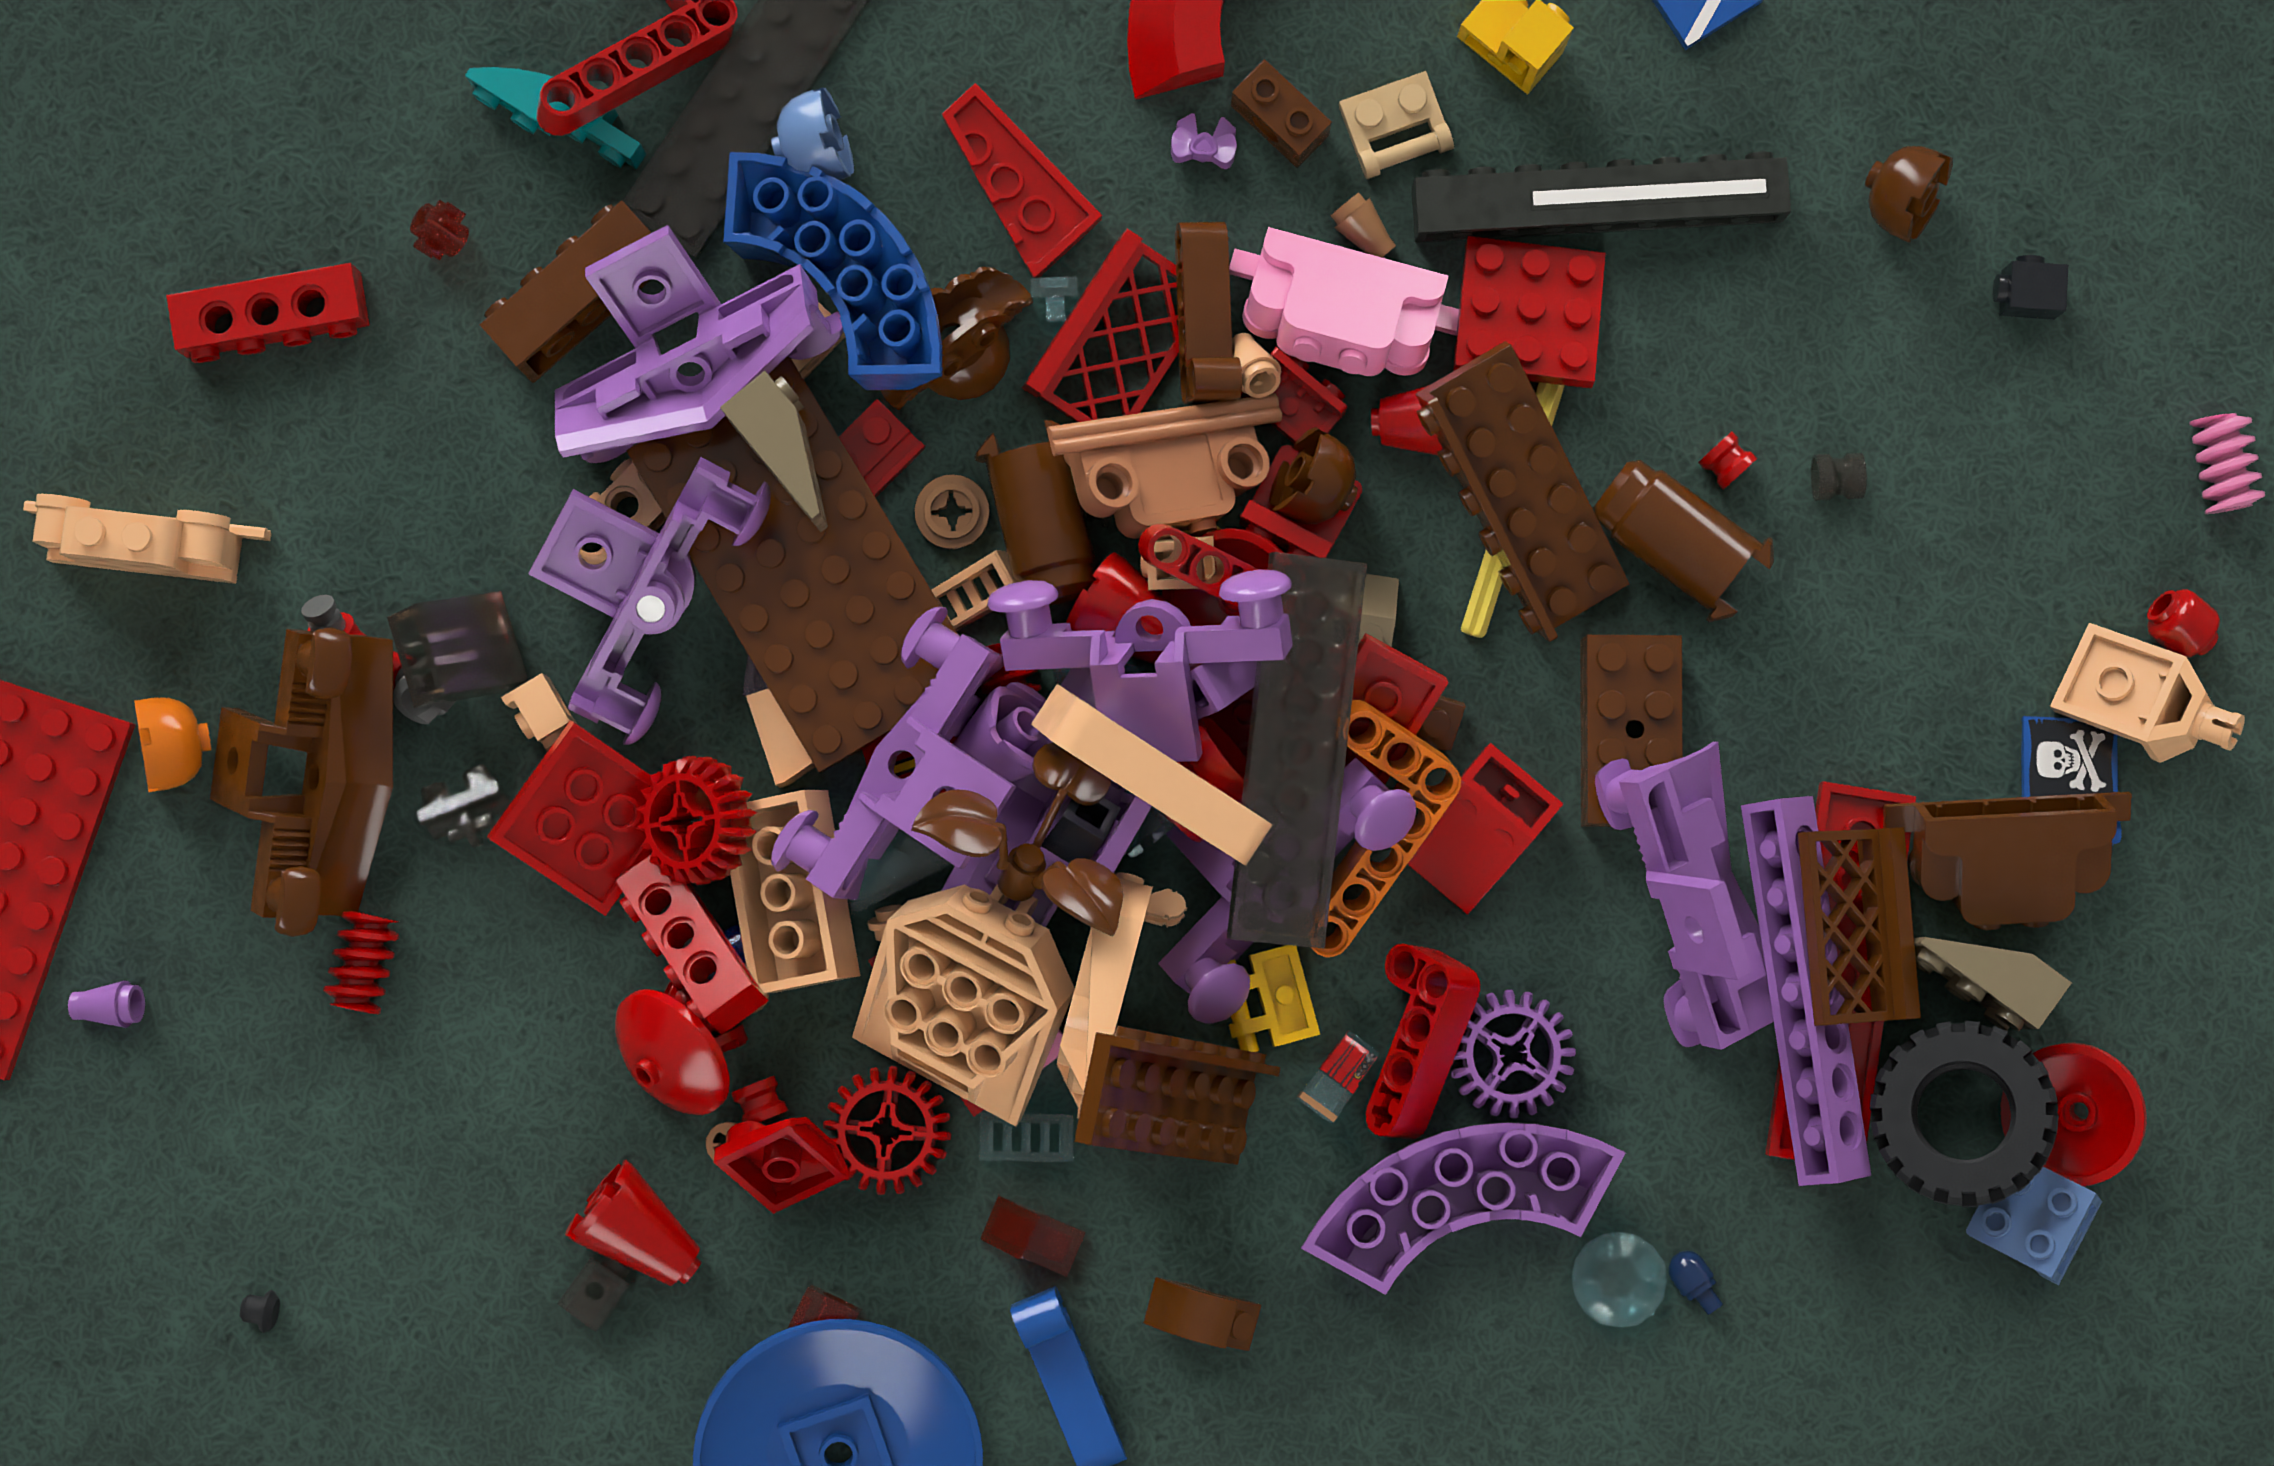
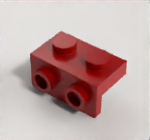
(1304, 400)

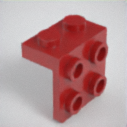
(1296, 538)

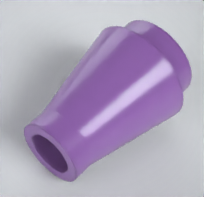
(111, 1004)

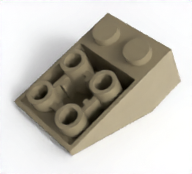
(2010, 984)

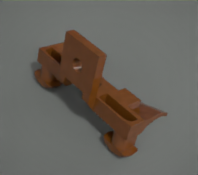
(322, 841)

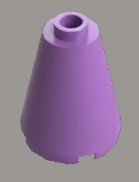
(1002, 731)

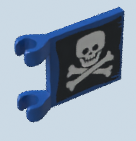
(2067, 759)

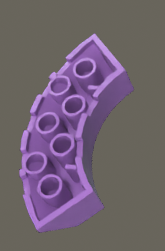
(1458, 1183)

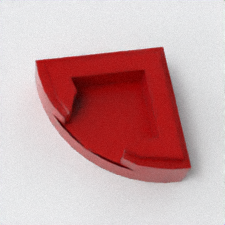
(732, 1038)

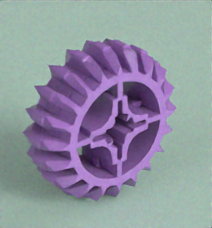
(1545, 1077)

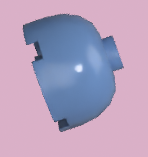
(812, 136)

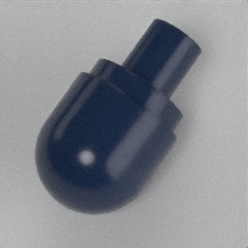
(1694, 1279)

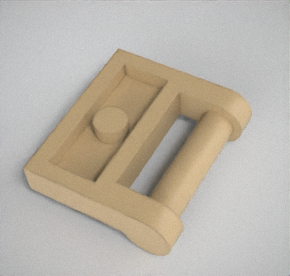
(1390, 111)

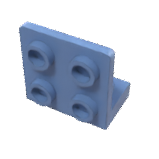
(2039, 1223)

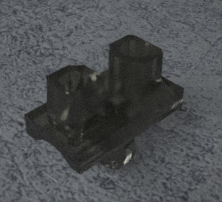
(465, 812)

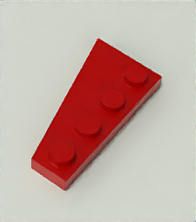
(1027, 191)

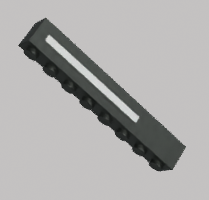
(1601, 197)

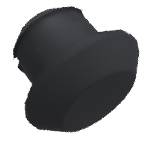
(261, 1310)

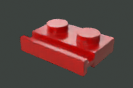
(880, 446)

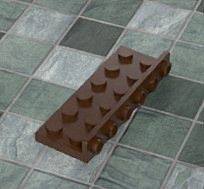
(1520, 490)
(1169, 1096)

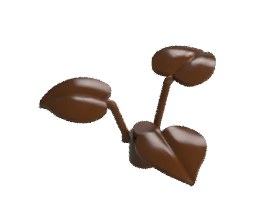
(968, 826)

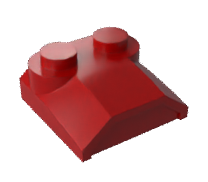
(781, 1161)

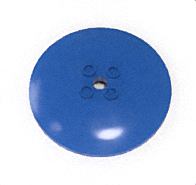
(838, 1385)

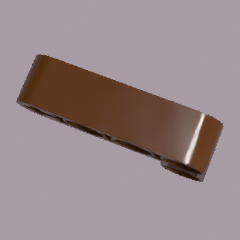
(1204, 314)

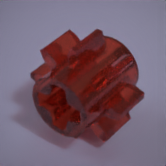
(439, 230)

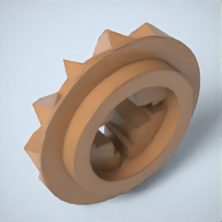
(935, 498)

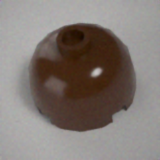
(1906, 189)
(1317, 480)

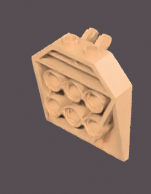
(1007, 961)
(1106, 975)

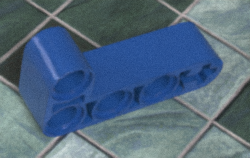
(1068, 1379)

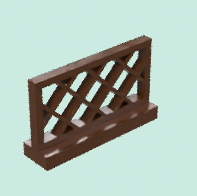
(1885, 925)

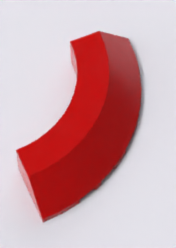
(1173, 44)

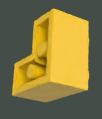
(1517, 39)

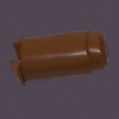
(1040, 516)
(1678, 534)

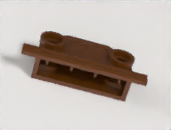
(2012, 854)

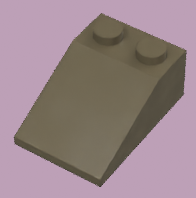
(770, 424)

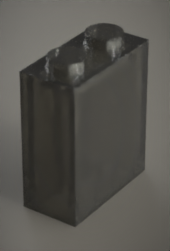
(457, 648)

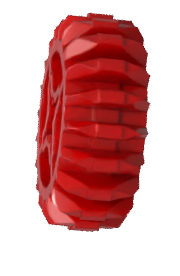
(707, 847)
(928, 1134)

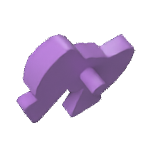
(1189, 145)

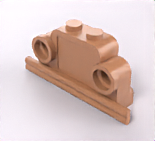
(1168, 463)

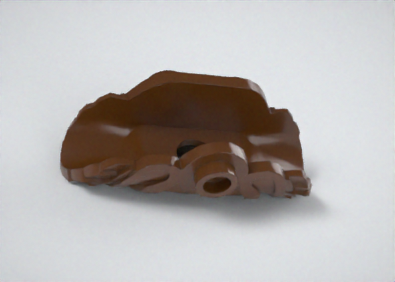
(979, 348)

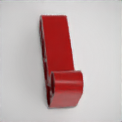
(1425, 1040)

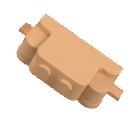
(184, 547)

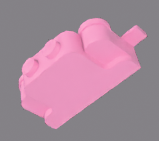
(1342, 305)

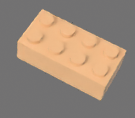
(787, 924)

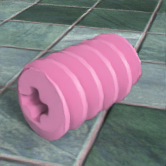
(2227, 462)

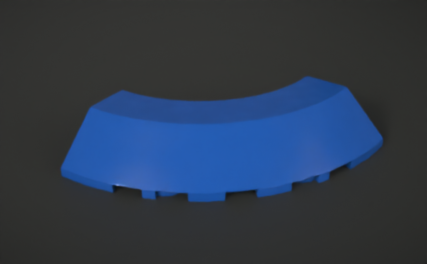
(852, 255)

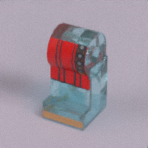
(1338, 1077)

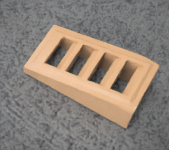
(997, 560)

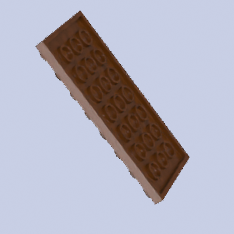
(807, 604)

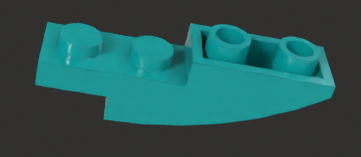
(520, 92)

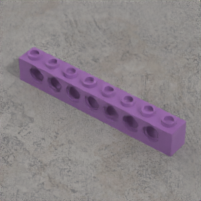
(1813, 1059)

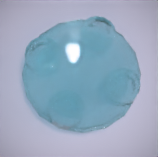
(1619, 1279)

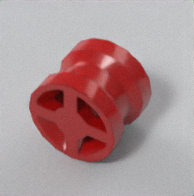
(1727, 460)
(760, 1100)

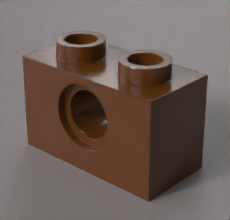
(1280, 113)

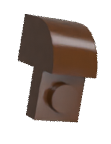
(1201, 1315)

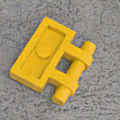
(1283, 1000)

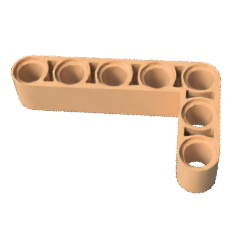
(1150, 775)

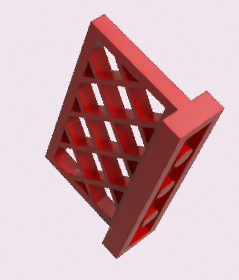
(1085, 317)

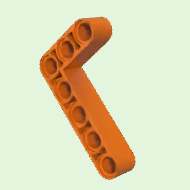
(1431, 805)

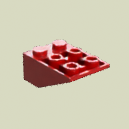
(1483, 828)

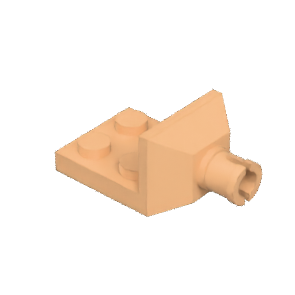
(2142, 695)

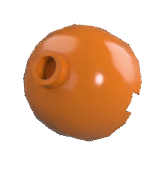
(170, 742)

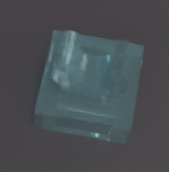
(1055, 292)

